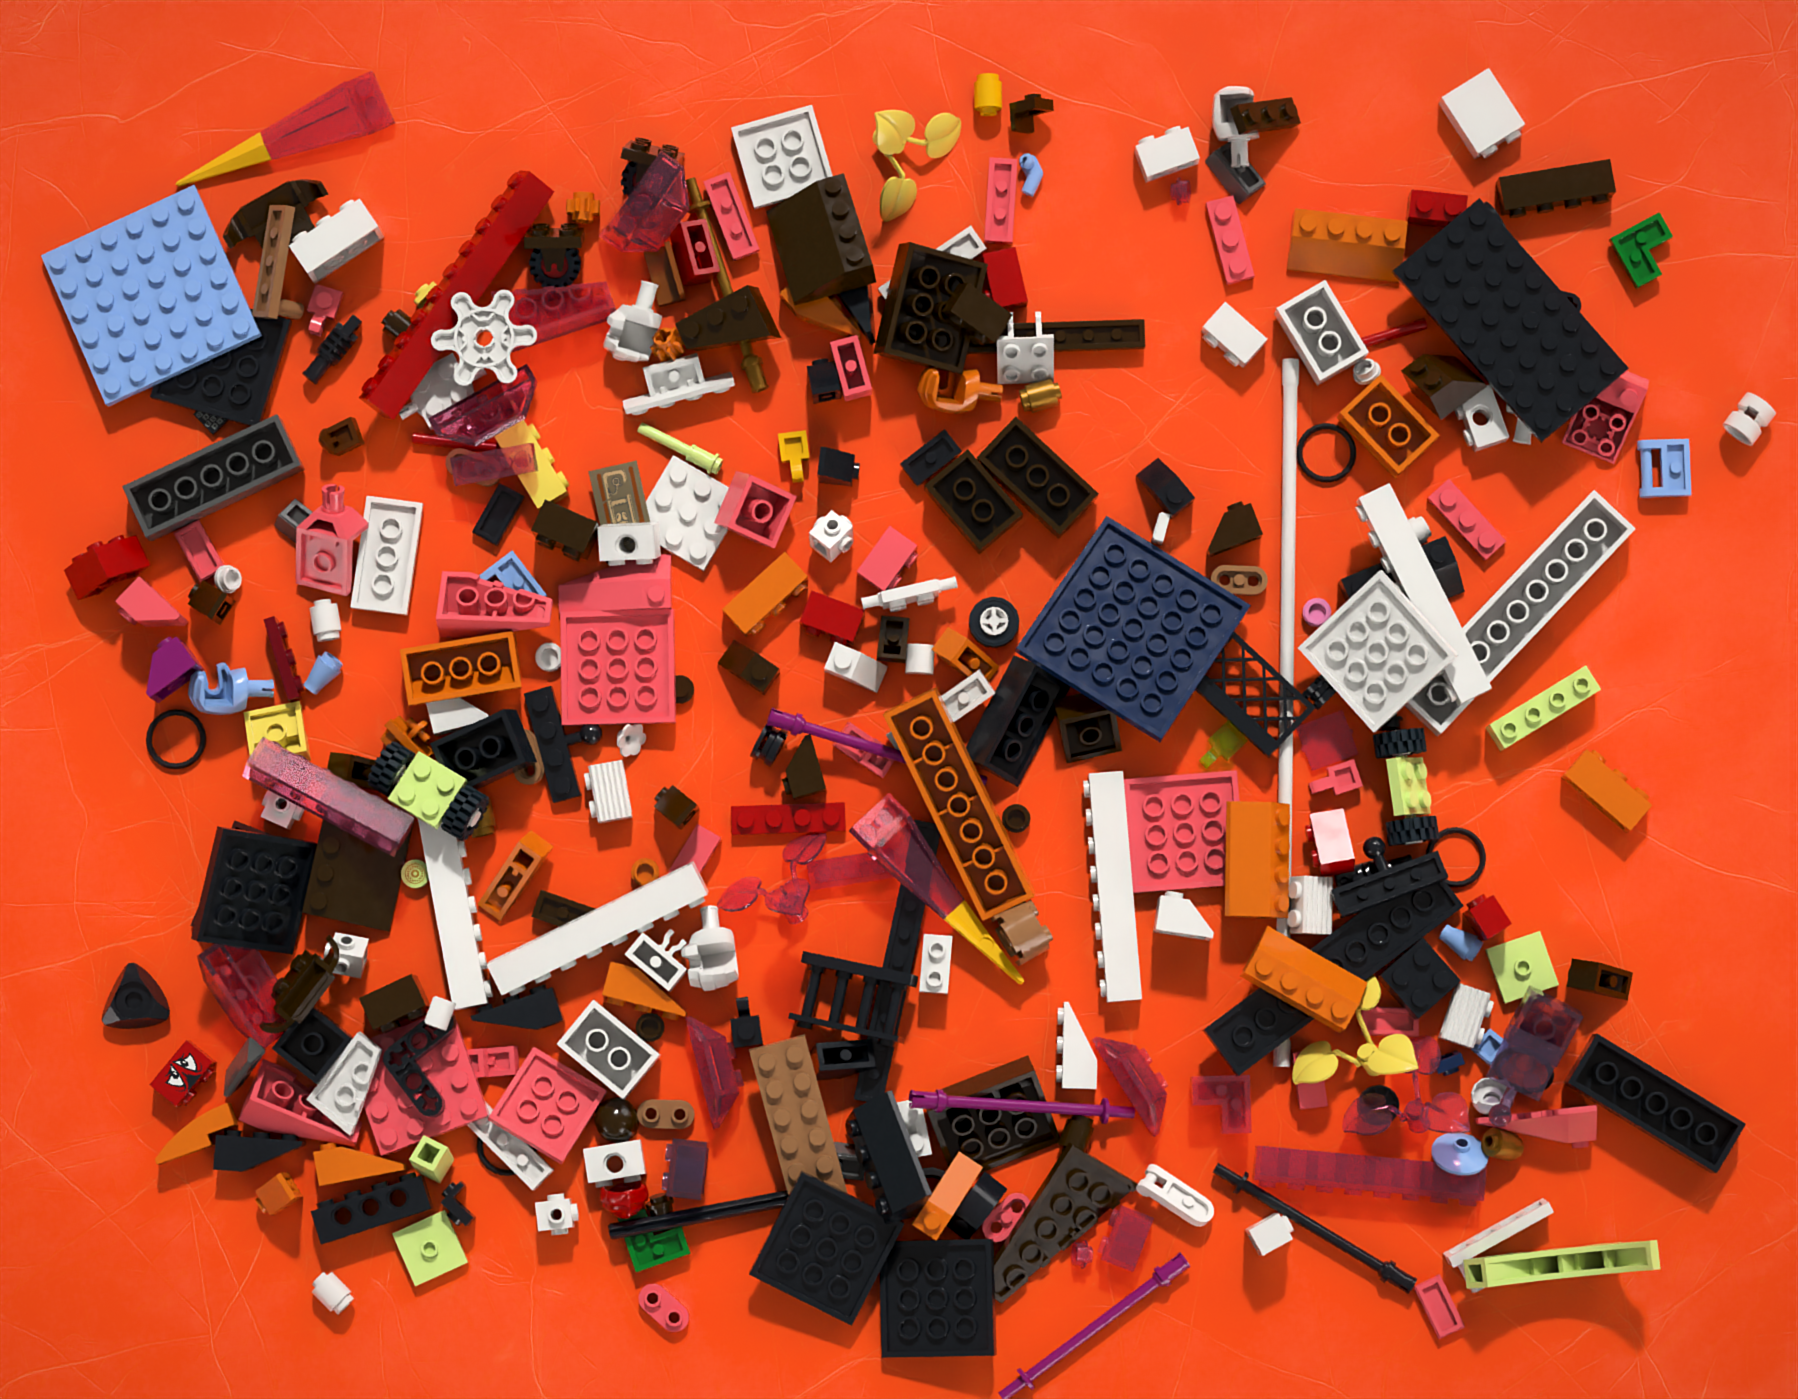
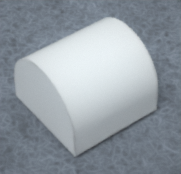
(919, 659)
(439, 1013)

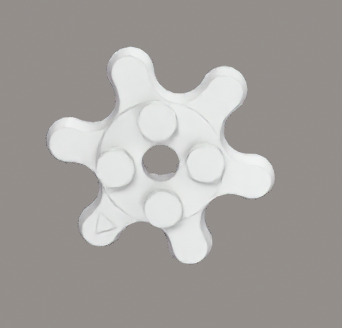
(473, 321)

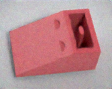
(1606, 420)

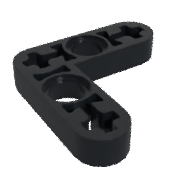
(410, 1066)

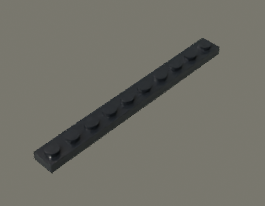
(898, 957)

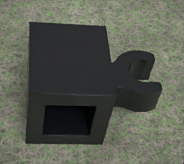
(746, 1028)

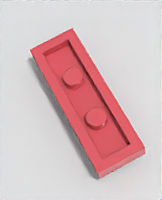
(1000, 200)
(731, 216)
(1229, 240)
(1466, 519)

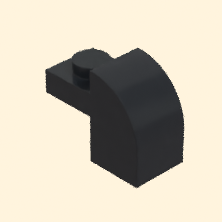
(976, 1206)

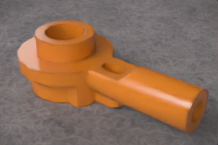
(644, 871)

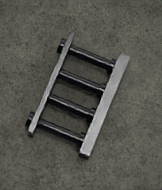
(844, 972)

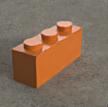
(766, 595)
(1607, 790)

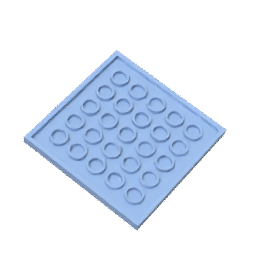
(151, 295)

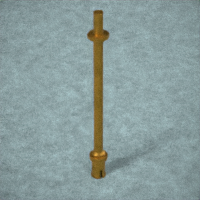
(751, 362)

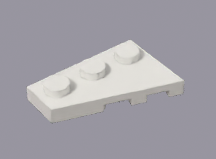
(347, 1082)

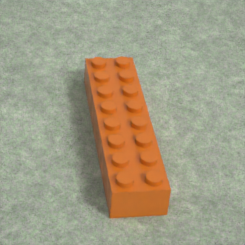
(959, 803)

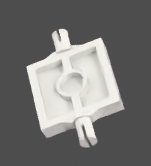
(438, 390)
(898, 598)

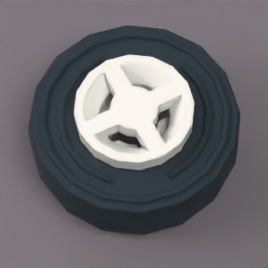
(990, 613)

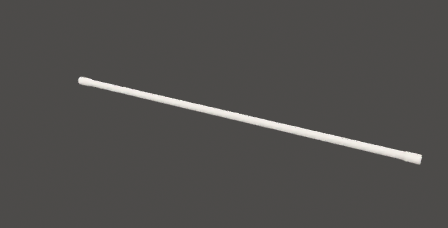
(1290, 383)

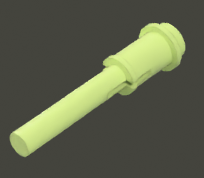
(694, 454)

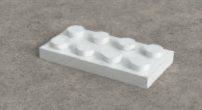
(387, 556)

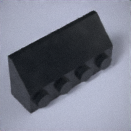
(1440, 558)
(1015, 720)
(888, 1158)

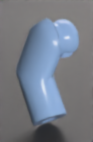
(1033, 173)

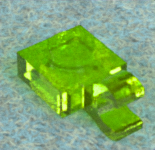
(1224, 743)

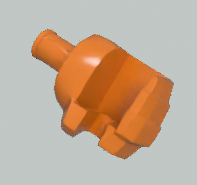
(958, 392)

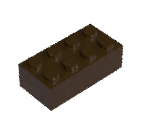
(1037, 477)

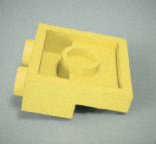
(278, 724)

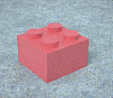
(755, 509)

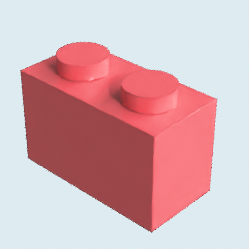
(851, 368)
(887, 560)

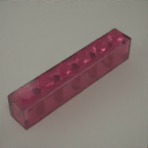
(328, 796)

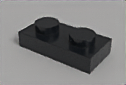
(930, 458)

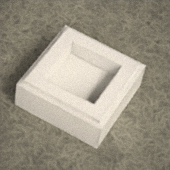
(1160, 528)

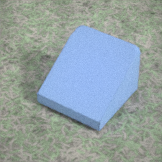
(1488, 1047)

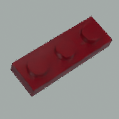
(285, 658)

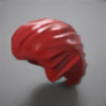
(624, 1200)

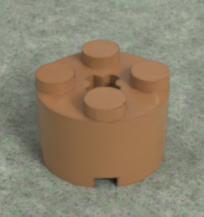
(1022, 932)

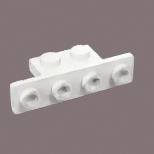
(674, 382)

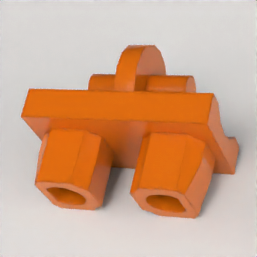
(408, 734)

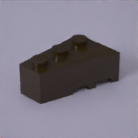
(729, 321)

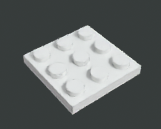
(781, 155)
(686, 508)

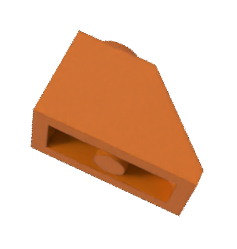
(963, 655)
(277, 1194)

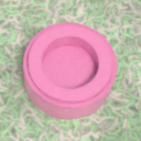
(1316, 612)

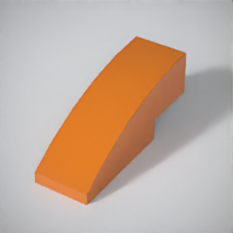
(198, 1133)

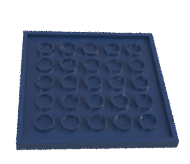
(1133, 628)

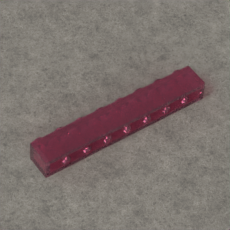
(1365, 1173)

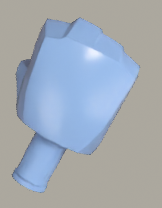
(231, 691)

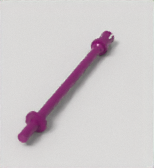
(797, 724)
(939, 1101)
(1161, 1277)

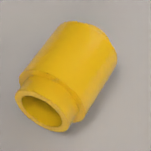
(988, 94)

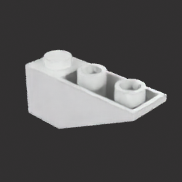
(1078, 1058)

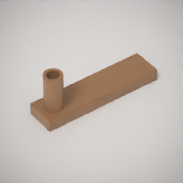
(268, 298)

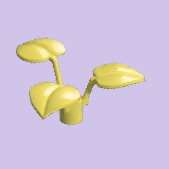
(890, 136)
(1392, 1056)

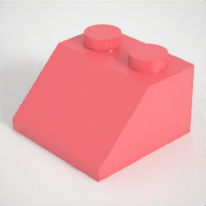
(146, 606)

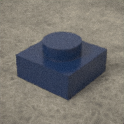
(1450, 1063)

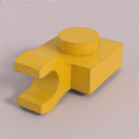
(793, 451)

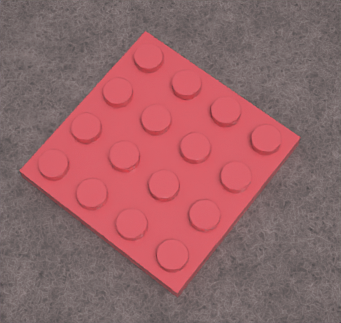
(618, 667)
(1178, 829)
(448, 1066)

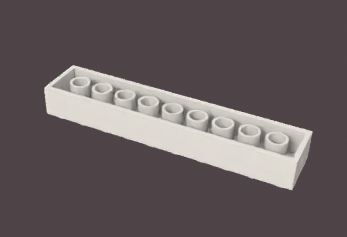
(1530, 599)

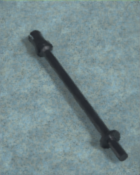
(1386, 1270)

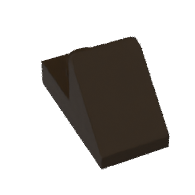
(893, 639)

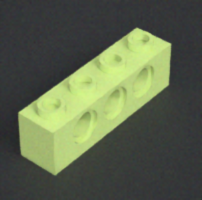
(1543, 708)

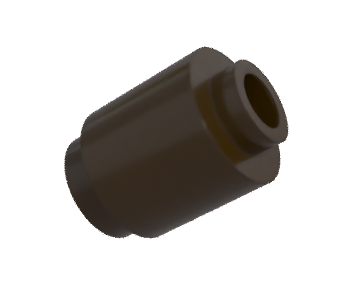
(395, 323)
(1077, 1131)

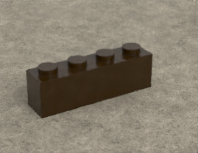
(1556, 187)

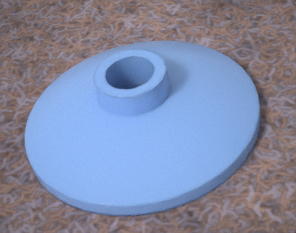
(1459, 1154)

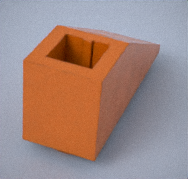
(823, 313)
(633, 986)

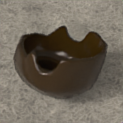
(616, 1120)

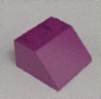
(170, 668)

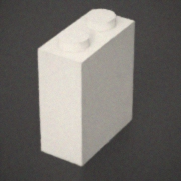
(1482, 114)

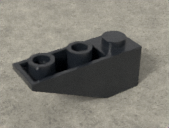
(530, 1012)
(246, 1153)

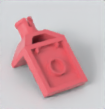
(326, 543)

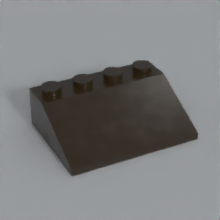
(821, 241)
(912, 318)
(354, 880)
(995, 1135)

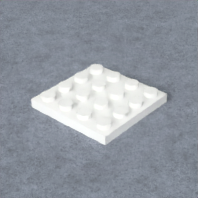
(1378, 651)

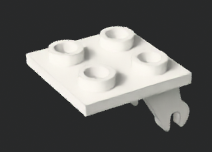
(1025, 358)

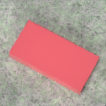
(199, 550)
(1390, 1021)
(1439, 1306)

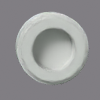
(548, 657)

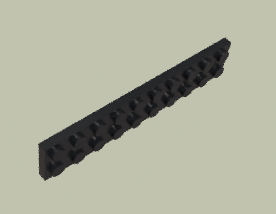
(1358, 946)

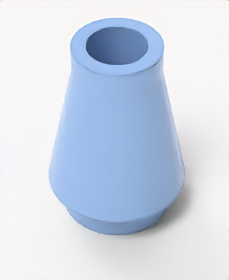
(323, 671)
(1461, 942)

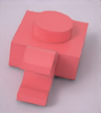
(324, 305)
(1340, 778)

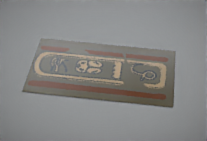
(619, 496)

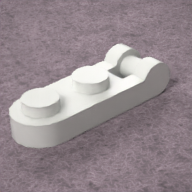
(1176, 1196)

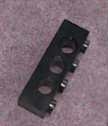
(331, 1229)

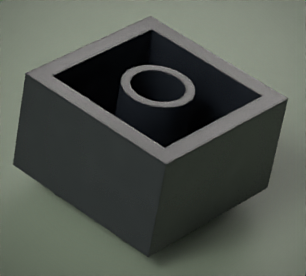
(1418, 979)
(313, 1044)

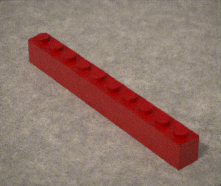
(470, 273)

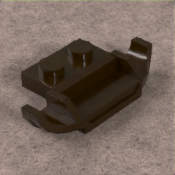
(253, 216)
(302, 987)

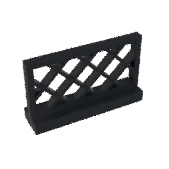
(1237, 716)

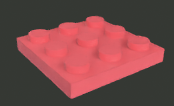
(547, 1105)

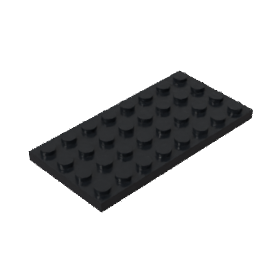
(1510, 320)

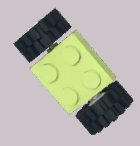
(1407, 786)
(428, 790)

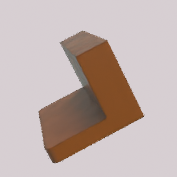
(666, 275)

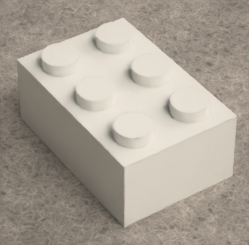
(336, 240)
(1321, 332)
(608, 1049)

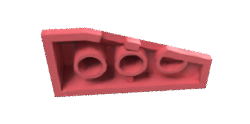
(621, 588)
(480, 607)
(280, 1106)
(1563, 1125)

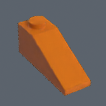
(515, 874)
(347, 1164)
(947, 1196)

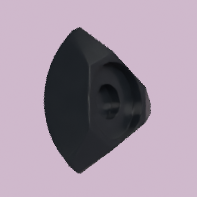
(135, 1000)

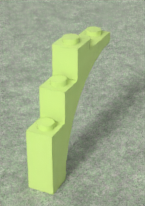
(1561, 1263)

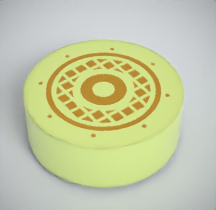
(415, 873)

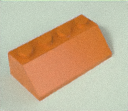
(1346, 245)
(461, 668)
(1257, 859)
(1304, 979)

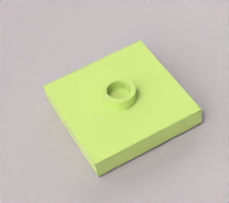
(1520, 965)
(430, 1248)

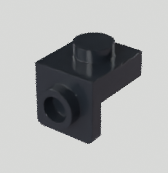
(457, 1212)

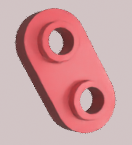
(1005, 1216)
(665, 1305)

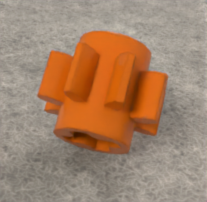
(583, 207)
(667, 344)

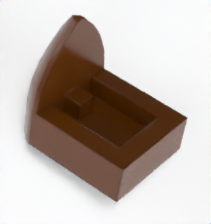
(341, 437)

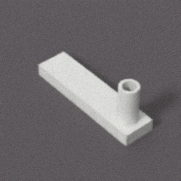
(1496, 1234)

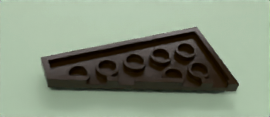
(1060, 1212)

